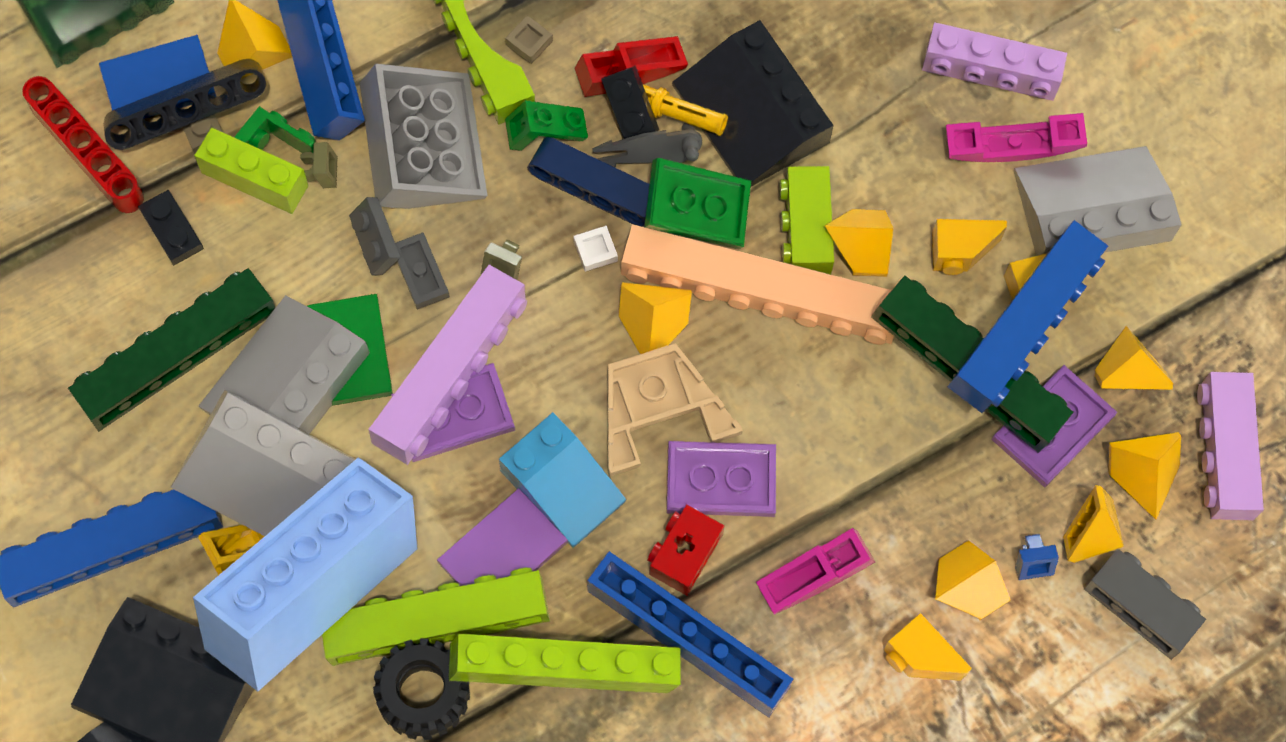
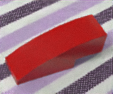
(652, 59)

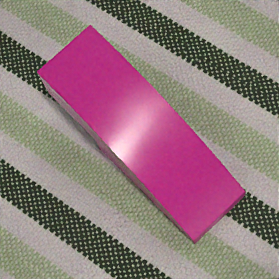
(815, 571)

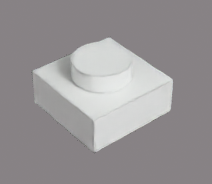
(595, 248)

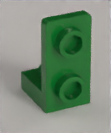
(546, 120)
(262, 124)

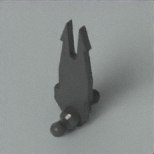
(646, 147)

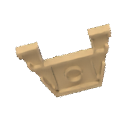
(653, 390)

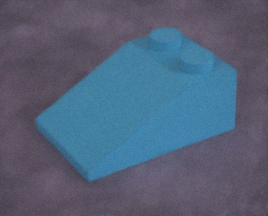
(561, 479)

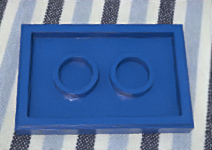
(152, 71)

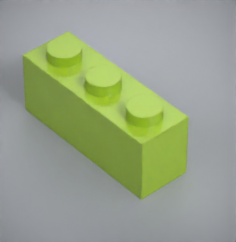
(251, 170)
(807, 213)

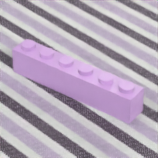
(447, 365)

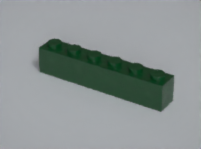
(946, 345)
(172, 349)

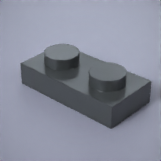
(374, 236)
(421, 271)

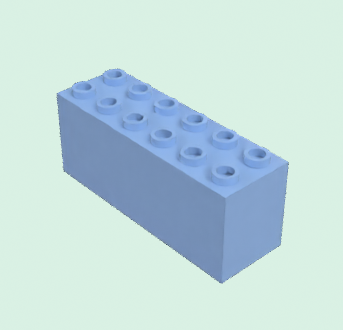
(306, 573)

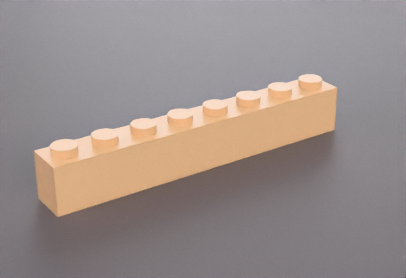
(755, 283)

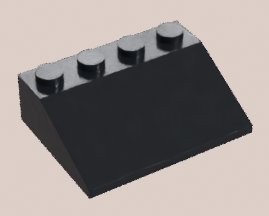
(766, 103)
(160, 680)

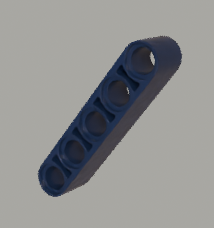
(591, 180)

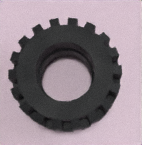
(397, 669)

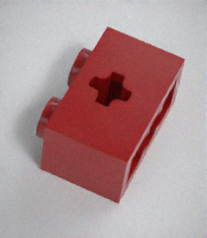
(683, 570)

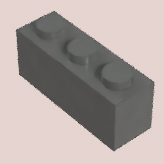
(1145, 603)

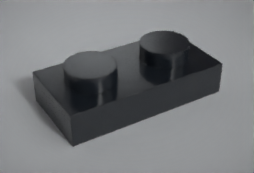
(630, 102)
(170, 227)

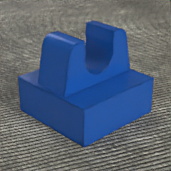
(1036, 559)

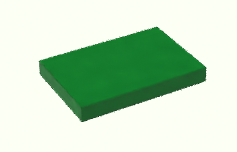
(697, 203)
(363, 318)

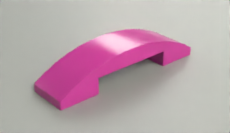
(1017, 141)

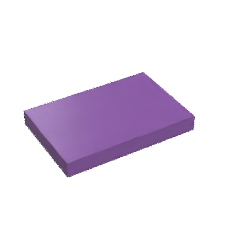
(473, 418)
(1088, 419)
(722, 478)
(505, 540)

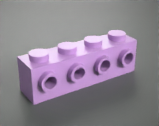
(994, 61)

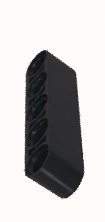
(173, 117)

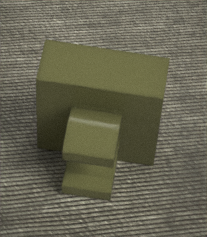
(324, 165)
(503, 258)

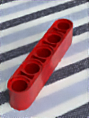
(76, 131)

